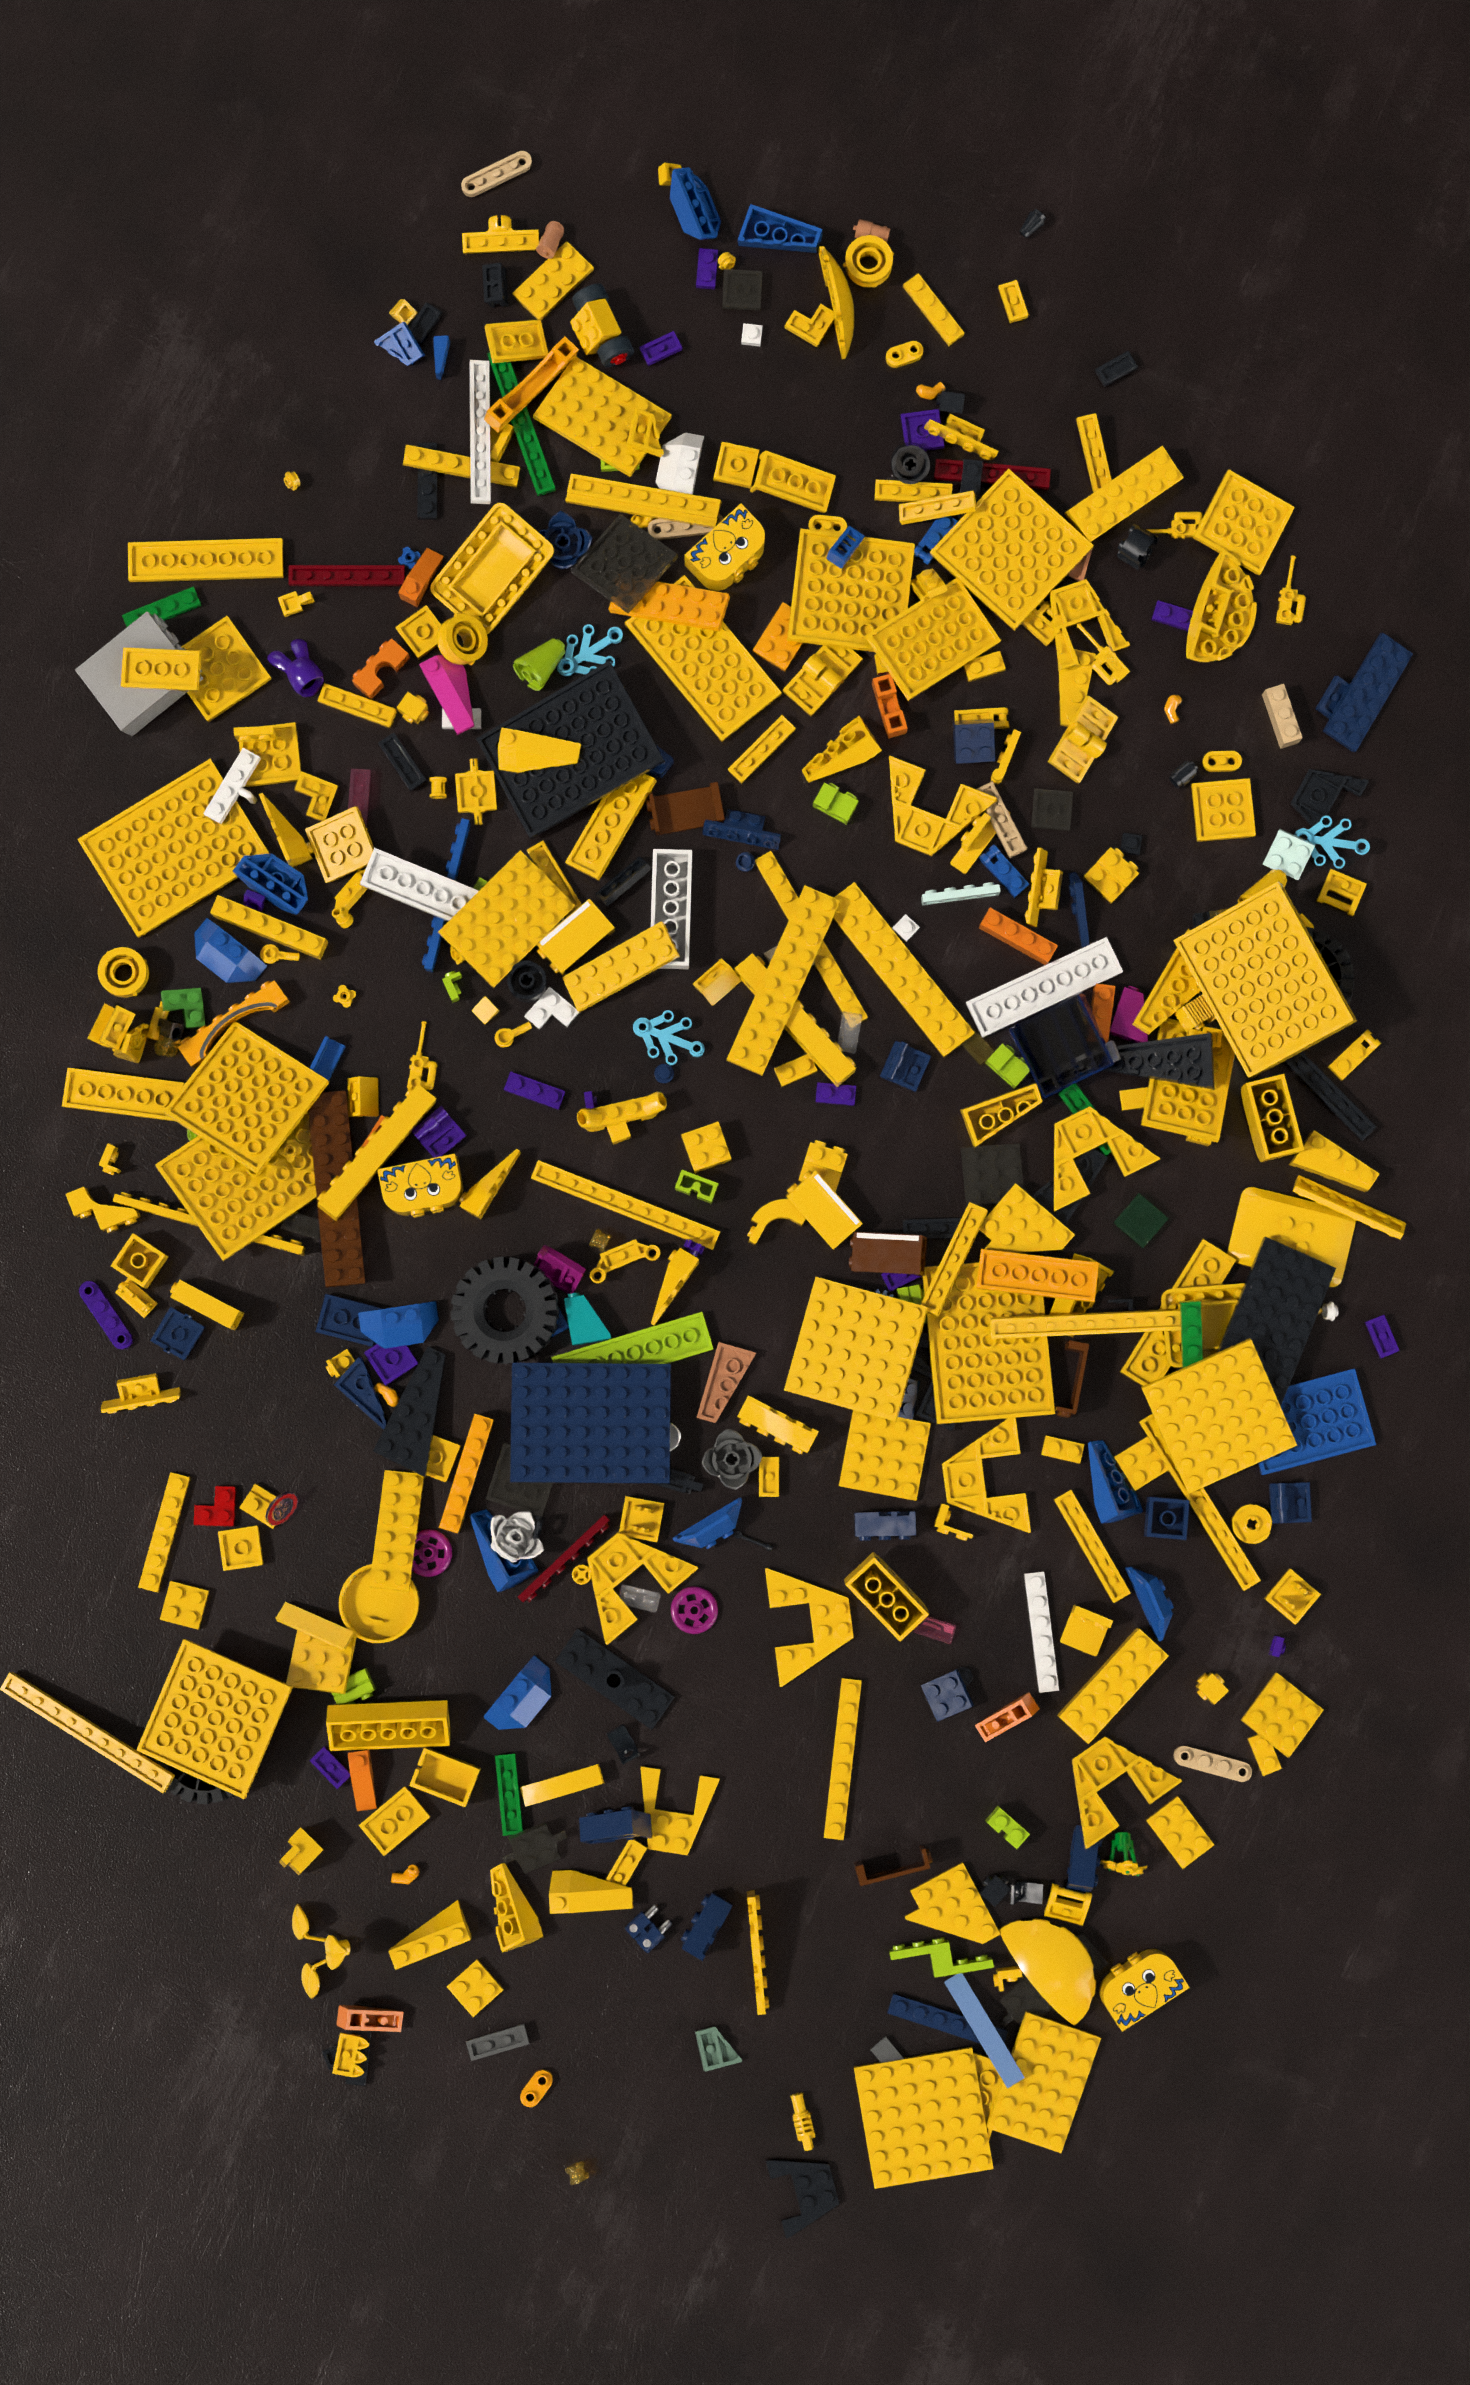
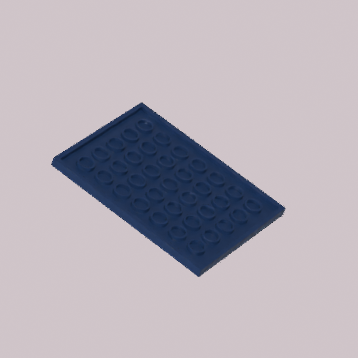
(590, 1423)

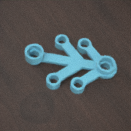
(586, 652)
(1328, 841)
(665, 1036)

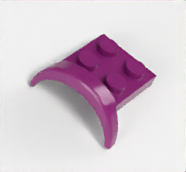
(561, 1270)

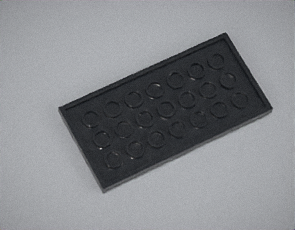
(1279, 1309)

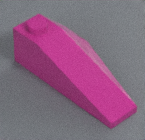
(451, 690)

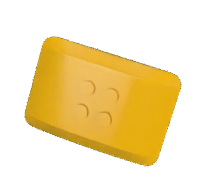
(492, 567)
(1294, 1223)
(1216, 1310)

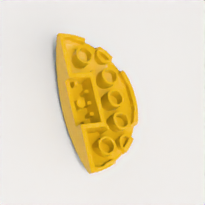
(840, 298)
(1222, 612)
(1053, 1964)

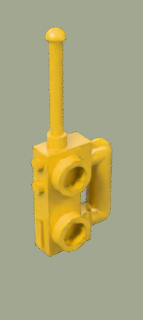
(1178, 528)
(1288, 596)
(1106, 657)
(417, 1065)

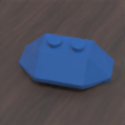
(693, 205)
(274, 880)
(226, 955)
(399, 1324)
(712, 1527)
(1152, 1599)
(522, 1697)

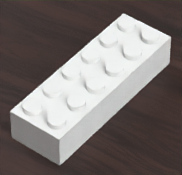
(673, 899)

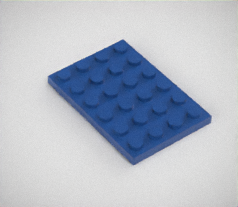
(1325, 1421)

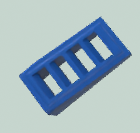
(441, 348)
(838, 556)

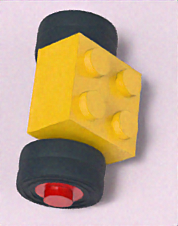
(598, 328)

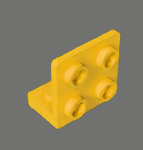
(1085, 1630)

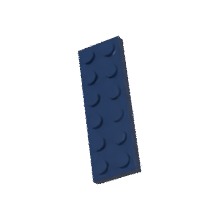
(1367, 692)

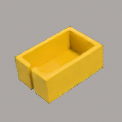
(445, 1776)

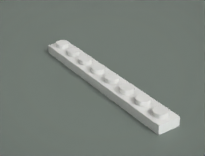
(479, 432)

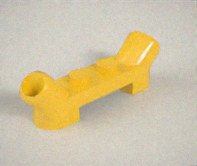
(621, 1112)

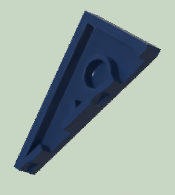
(1078, 907)
(360, 1390)

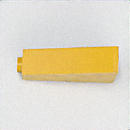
(206, 1304)

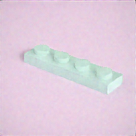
(952, 894)

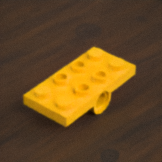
(821, 677)
(1083, 739)

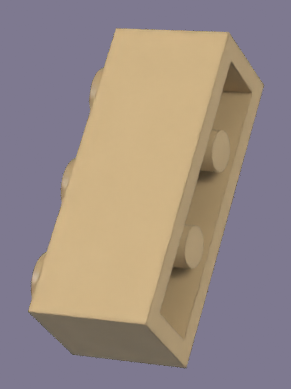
(1282, 716)

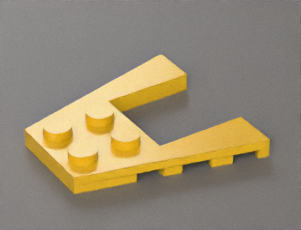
(1075, 605)
(674, 1830)

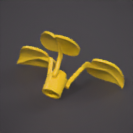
(335, 1952)

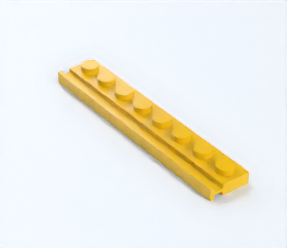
(643, 501)

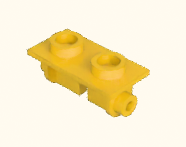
(136, 1297)

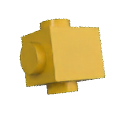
(413, 708)
(1211, 1687)

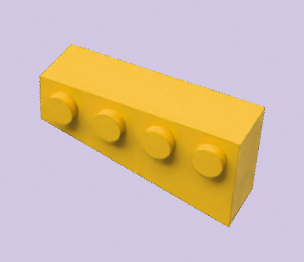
(995, 1113)

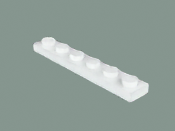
(1041, 1632)

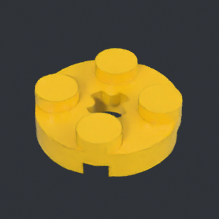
(1240, 1522)

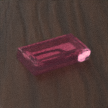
(936, 1629)

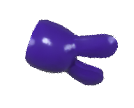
(300, 670)

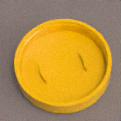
(376, 1613)

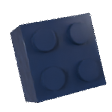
(974, 741)
(1166, 1518)

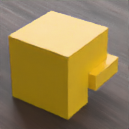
(302, 1853)

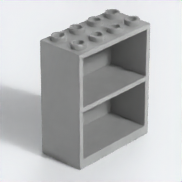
(130, 707)

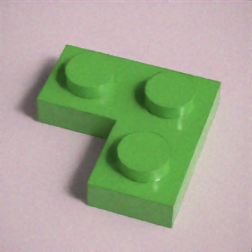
(189, 1002)

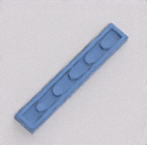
(984, 2030)

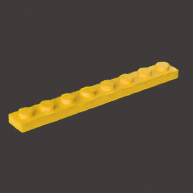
(842, 1759)

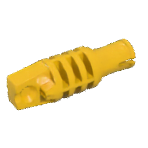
(802, 2121)

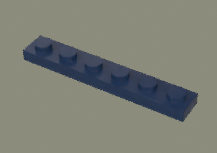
(934, 2017)

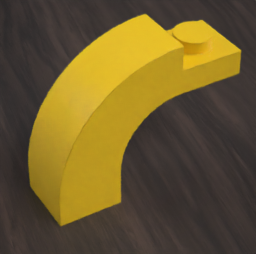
(774, 1210)

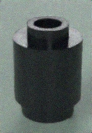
(1183, 774)

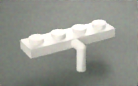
(233, 786)

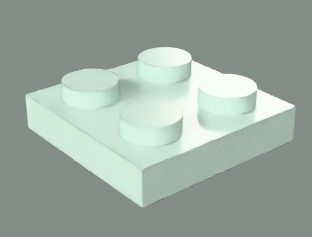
(1289, 854)

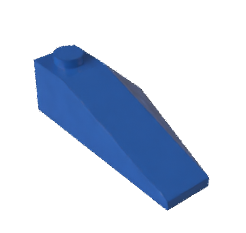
(1111, 1493)
(501, 1571)

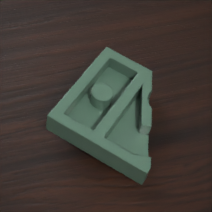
(714, 2049)

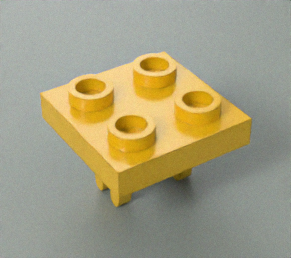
(641, 1519)
(1292, 1596)

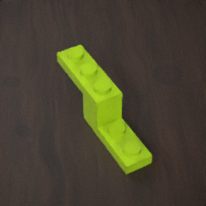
(941, 1957)

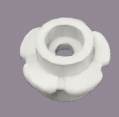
(1330, 1311)

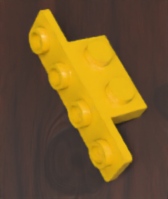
(962, 433)
(974, 843)
(1044, 889)
(139, 1392)

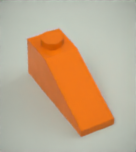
(420, 577)
(1007, 1717)
(362, 1779)
(369, 2018)

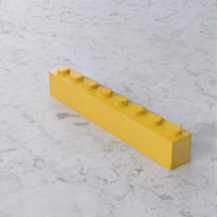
(803, 1028)
(376, 1152)

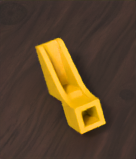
(107, 1216)

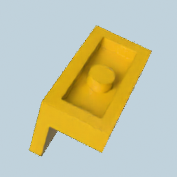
(499, 442)
(717, 982)
(363, 1096)

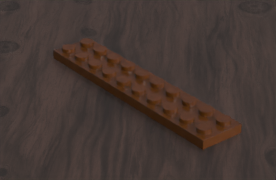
(330, 1154)

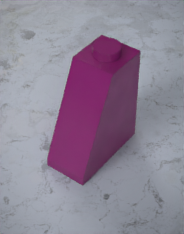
(1126, 1011)

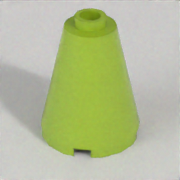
(539, 663)

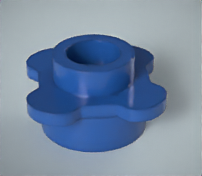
(404, 558)

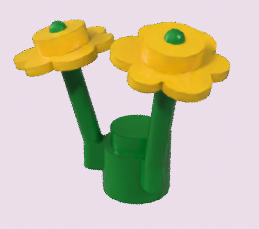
(1124, 1844)

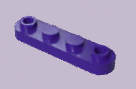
(105, 1315)

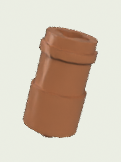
(868, 228)
(550, 240)

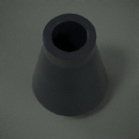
(1032, 223)

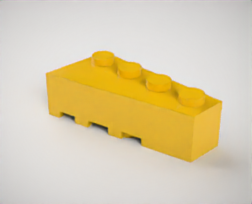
(1333, 1163)

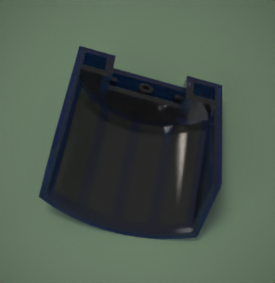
(1062, 1045)

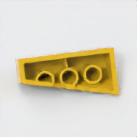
(1065, 1306)
(777, 1424)
(434, 1936)

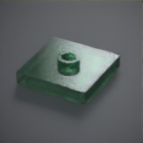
(1140, 1220)

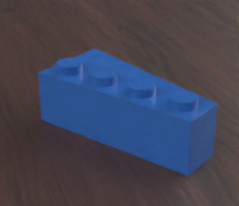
(776, 231)

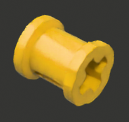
(438, 787)

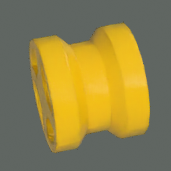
(579, 1576)

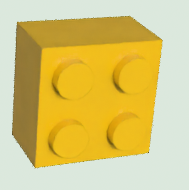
(706, 1147)
(139, 1261)

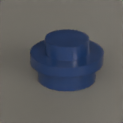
(745, 862)
(664, 1073)

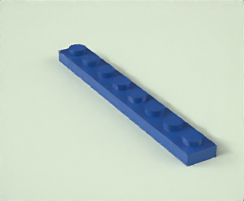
(452, 868)

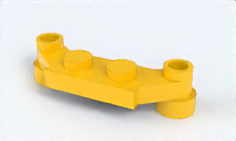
(347, 898)
(622, 1256)

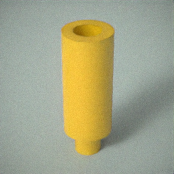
(154, 1030)

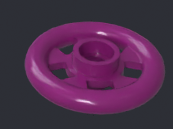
(441, 1563)
(681, 1599)

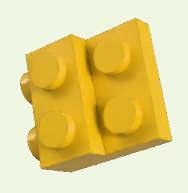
(1111, 874)
(825, 1161)

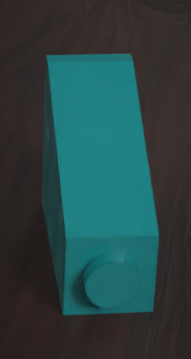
(583, 1321)

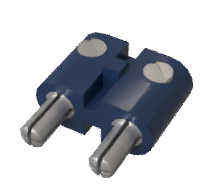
(644, 1930)

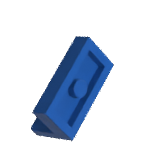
(327, 1057)

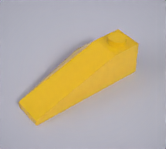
(528, 751)
(484, 1191)
(515, 1916)

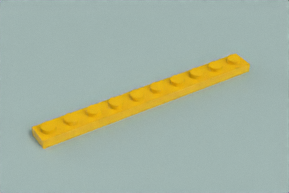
(824, 960)
(625, 1205)
(182, 1215)
(1085, 1323)
(1206, 1513)
(87, 1732)

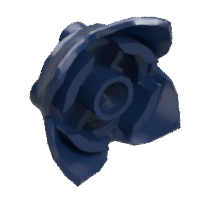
(563, 527)

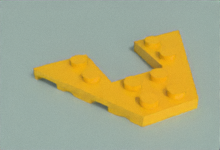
(920, 828)
(1081, 1134)
(966, 1483)
(615, 1562)
(829, 1621)
(1099, 1767)

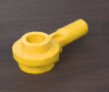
(271, 954)
(505, 1037)

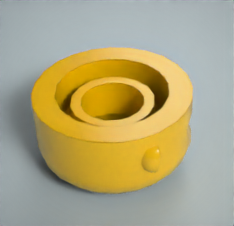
(868, 247)
(473, 637)
(112, 961)

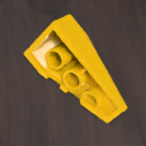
(849, 749)
(291, 842)
(133, 1044)
(677, 1273)
(579, 1892)

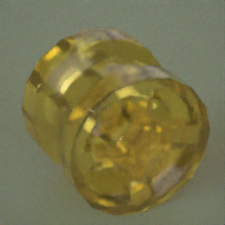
(600, 1240)
(577, 2173)

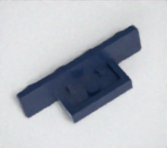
(742, 828)

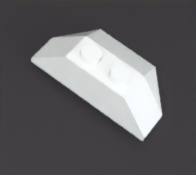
(680, 463)

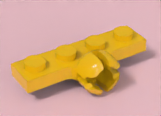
(500, 238)

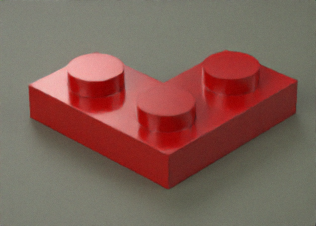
(221, 1513)

